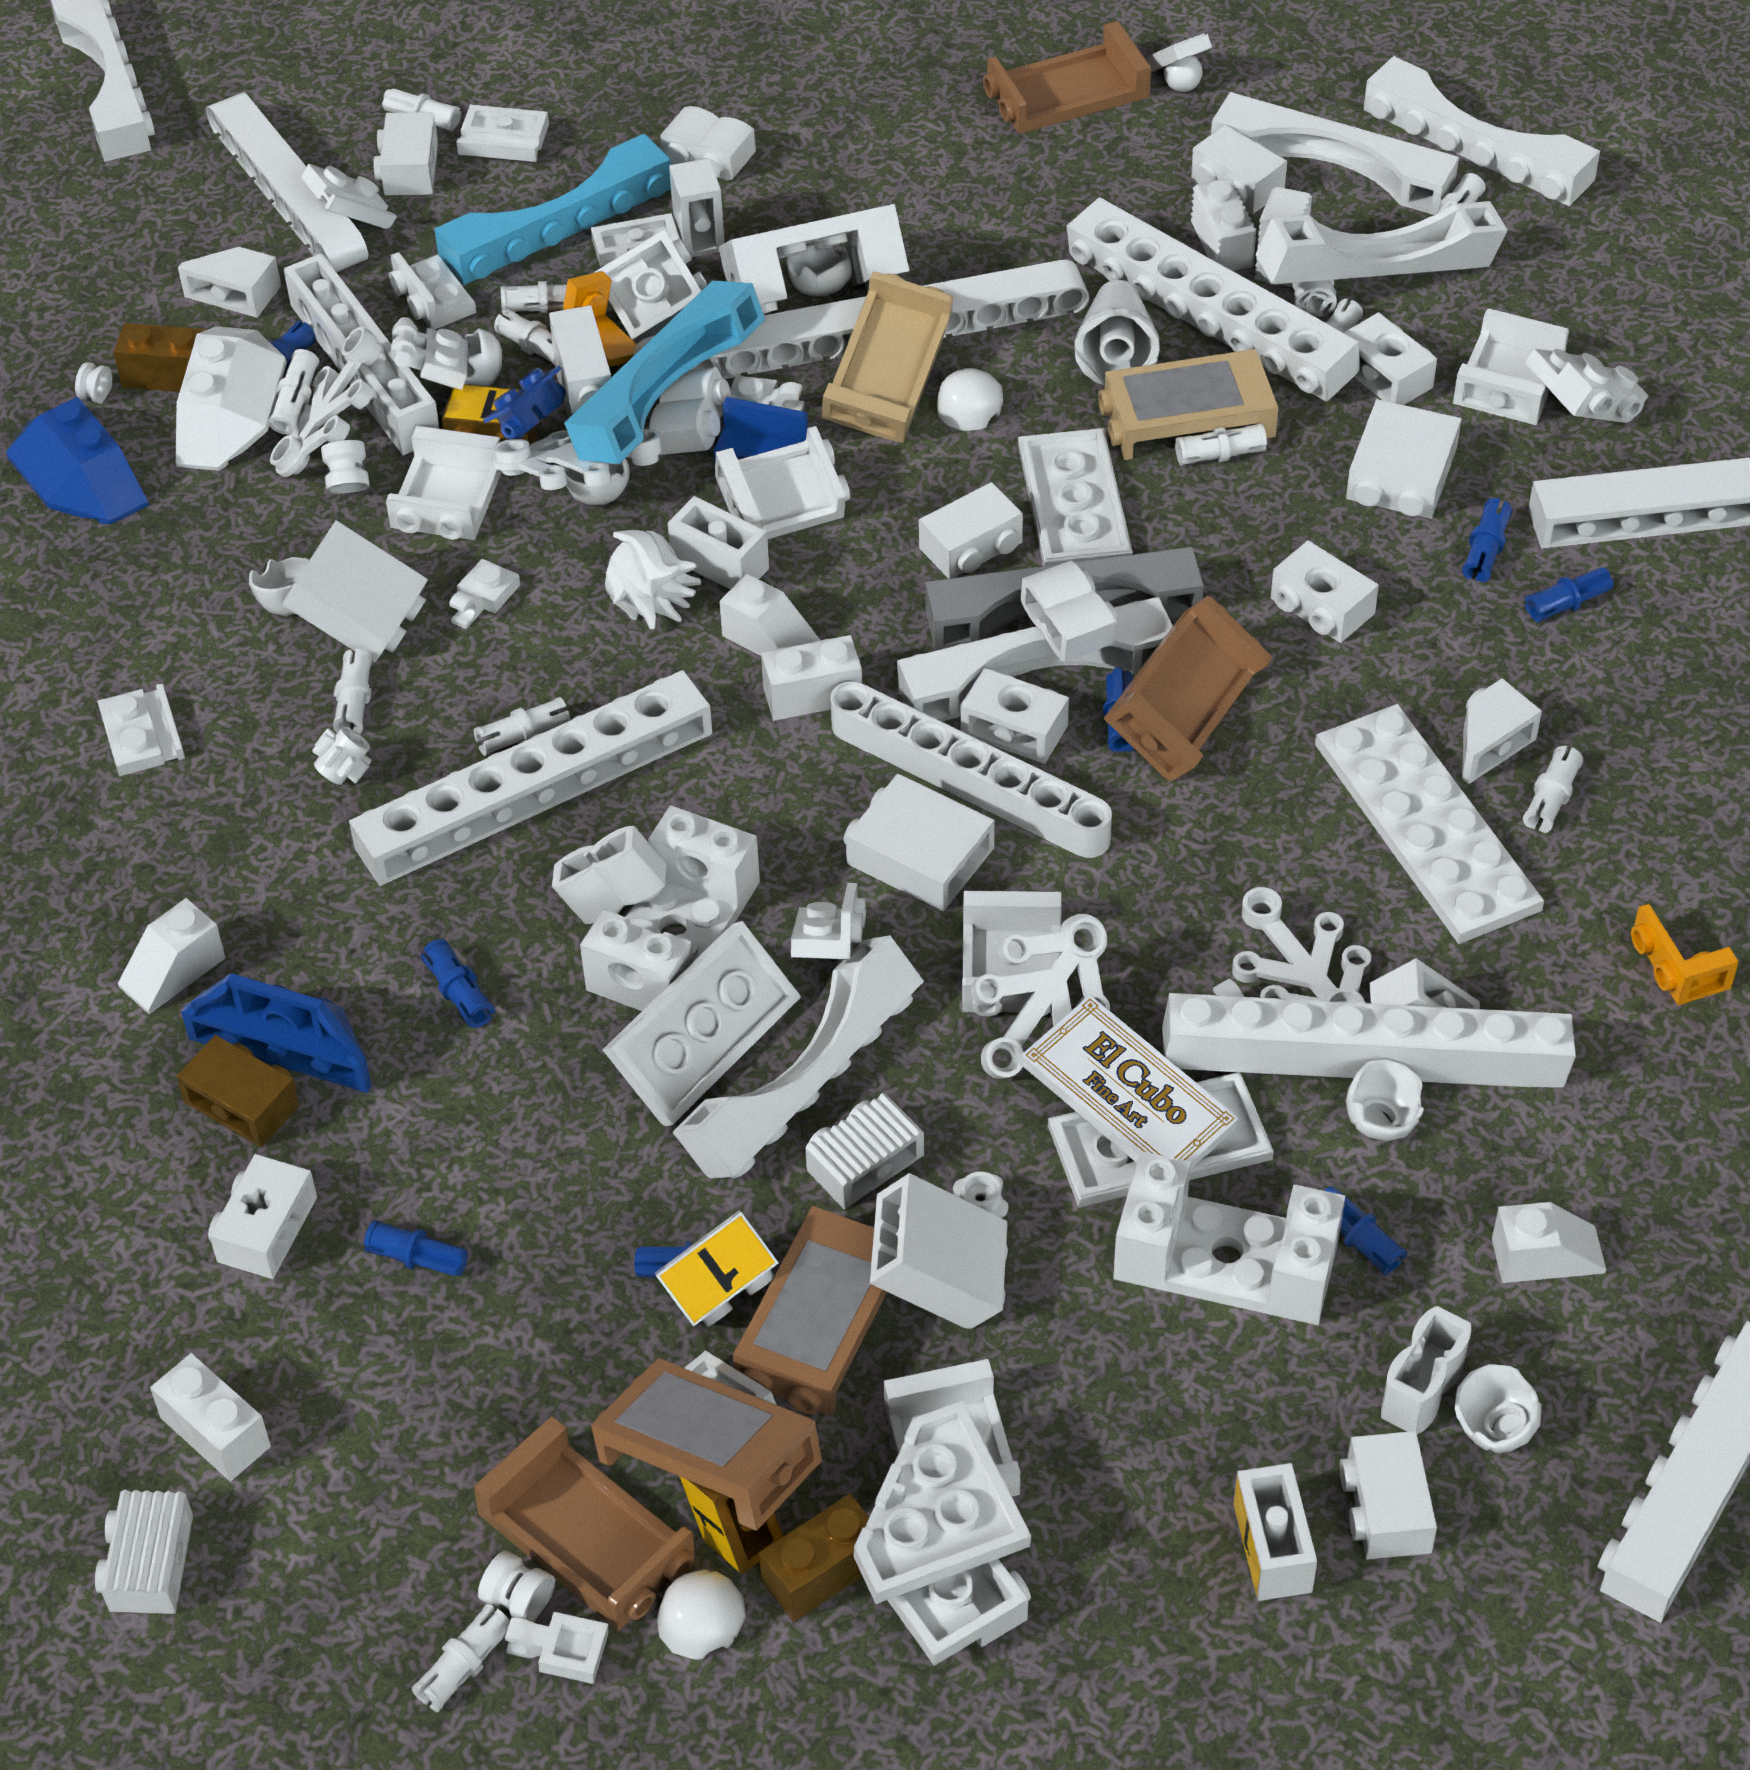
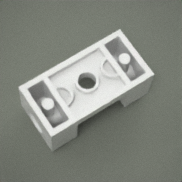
(868, 236)
(705, 890)
(1171, 1240)

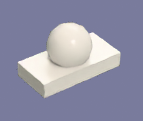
(1181, 68)

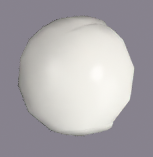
(819, 271)
(483, 358)
(969, 399)
(598, 495)
(275, 583)
(1386, 1088)
(1499, 1397)
(700, 1614)

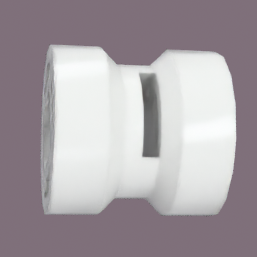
(1315, 297)
(345, 463)
(516, 1586)

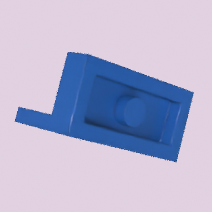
(759, 427)

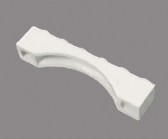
(118, 109)
(1546, 163)
(1409, 172)
(1454, 239)
(942, 678)
(863, 994)

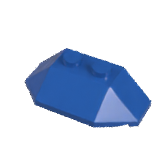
(76, 465)
(280, 1029)

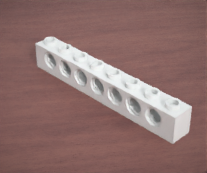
(1214, 299)
(530, 777)

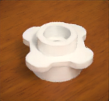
(984, 1185)

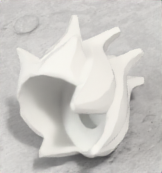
(648, 576)

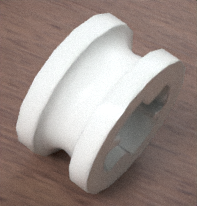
(93, 382)

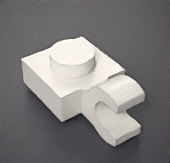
(767, 392)
(482, 588)
(566, 1647)

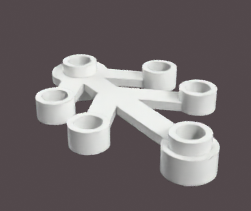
(328, 400)
(518, 457)
(1302, 968)
(1047, 985)

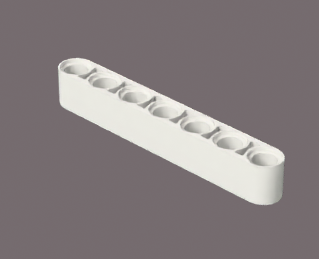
(278, 175)
(971, 769)

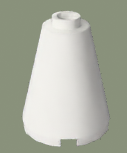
(1116, 333)

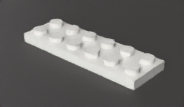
(1429, 824)

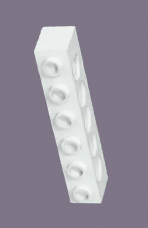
(333, 313)

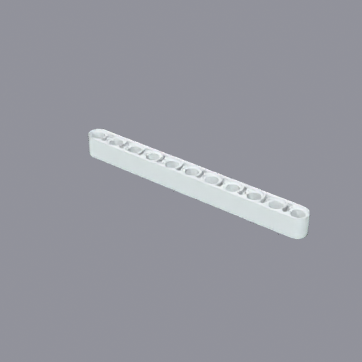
(978, 302)

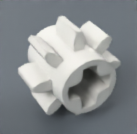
(341, 755)

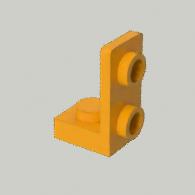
(594, 291)
(1685, 979)

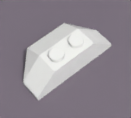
(225, 396)

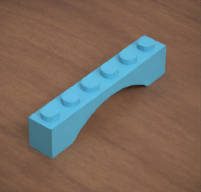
(488, 241)
(615, 416)

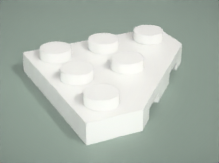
(938, 1509)

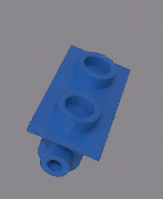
(514, 407)

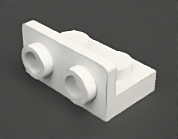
(431, 291)
(829, 931)

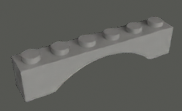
(978, 605)

